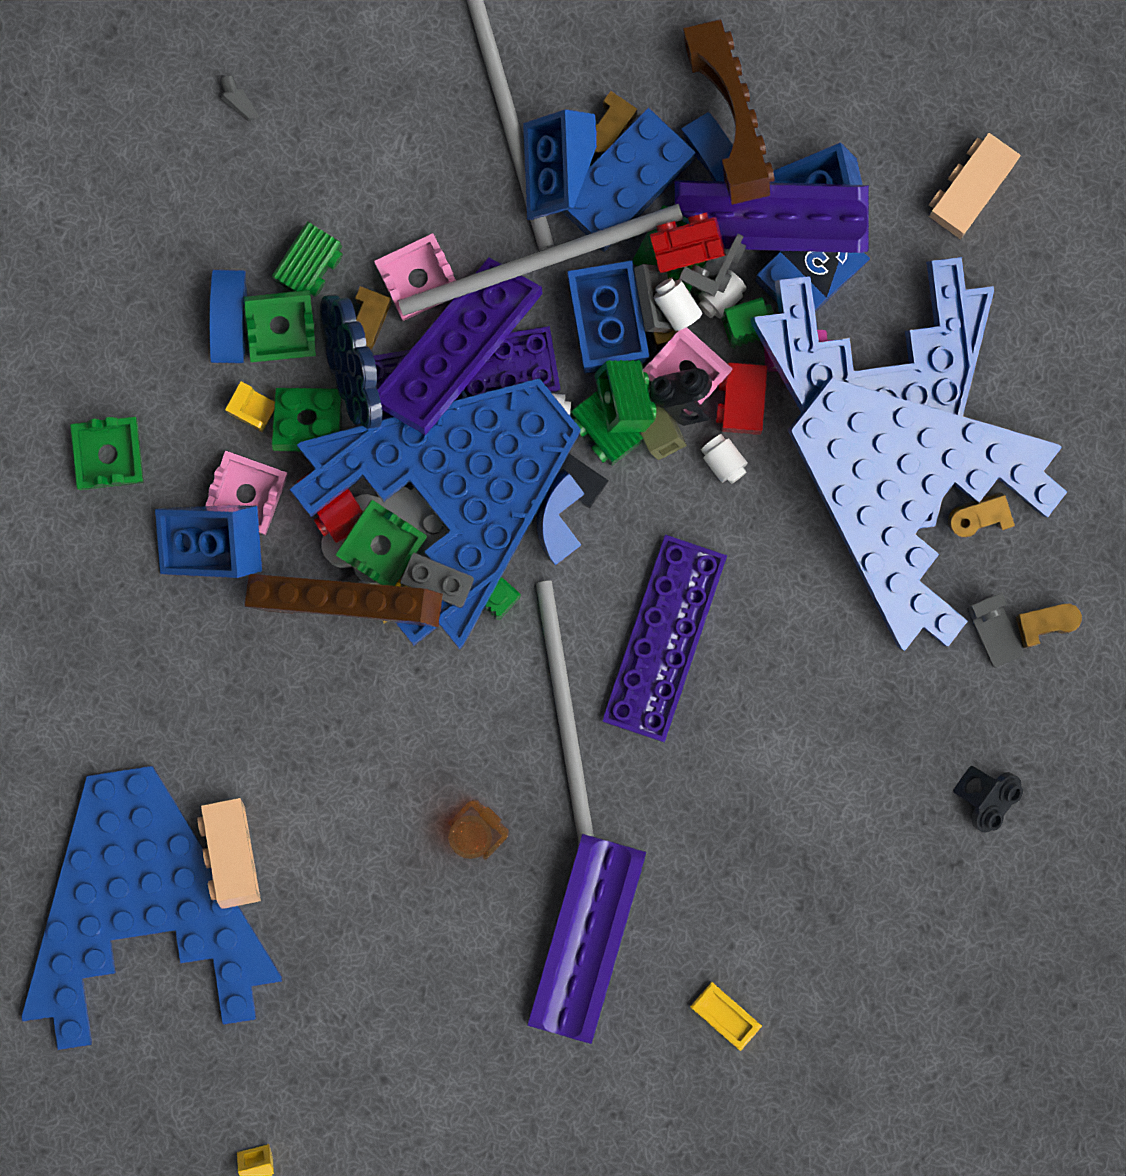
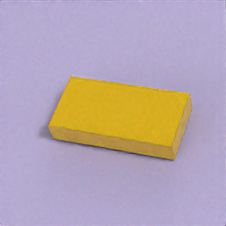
(726, 1016)

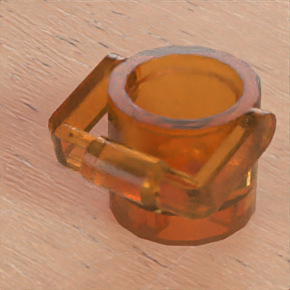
(472, 836)

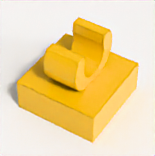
(255, 1161)

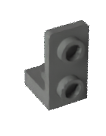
(699, 277)
(439, 578)
(995, 630)

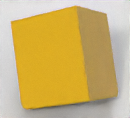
(250, 407)

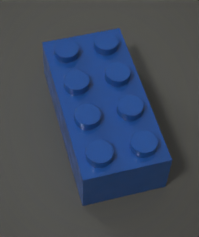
(630, 175)

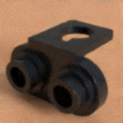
(682, 391)
(993, 800)

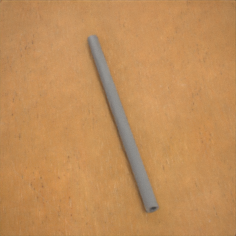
(506, 109)
(539, 260)
(564, 709)

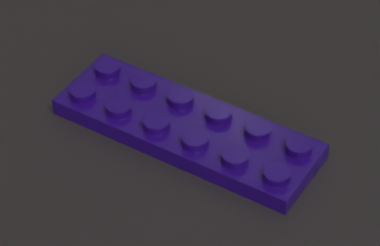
(455, 350)

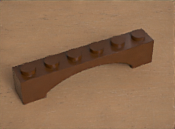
(710, 54)
(345, 599)

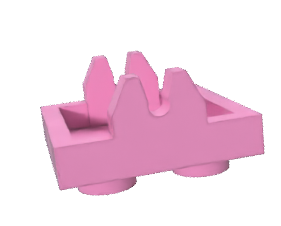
(397, 266)
(687, 346)
(239, 471)

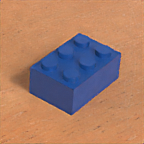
(607, 315)

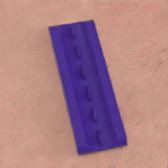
(787, 220)
(518, 359)
(664, 638)
(587, 938)

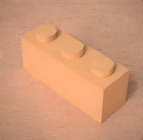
(973, 184)
(229, 853)

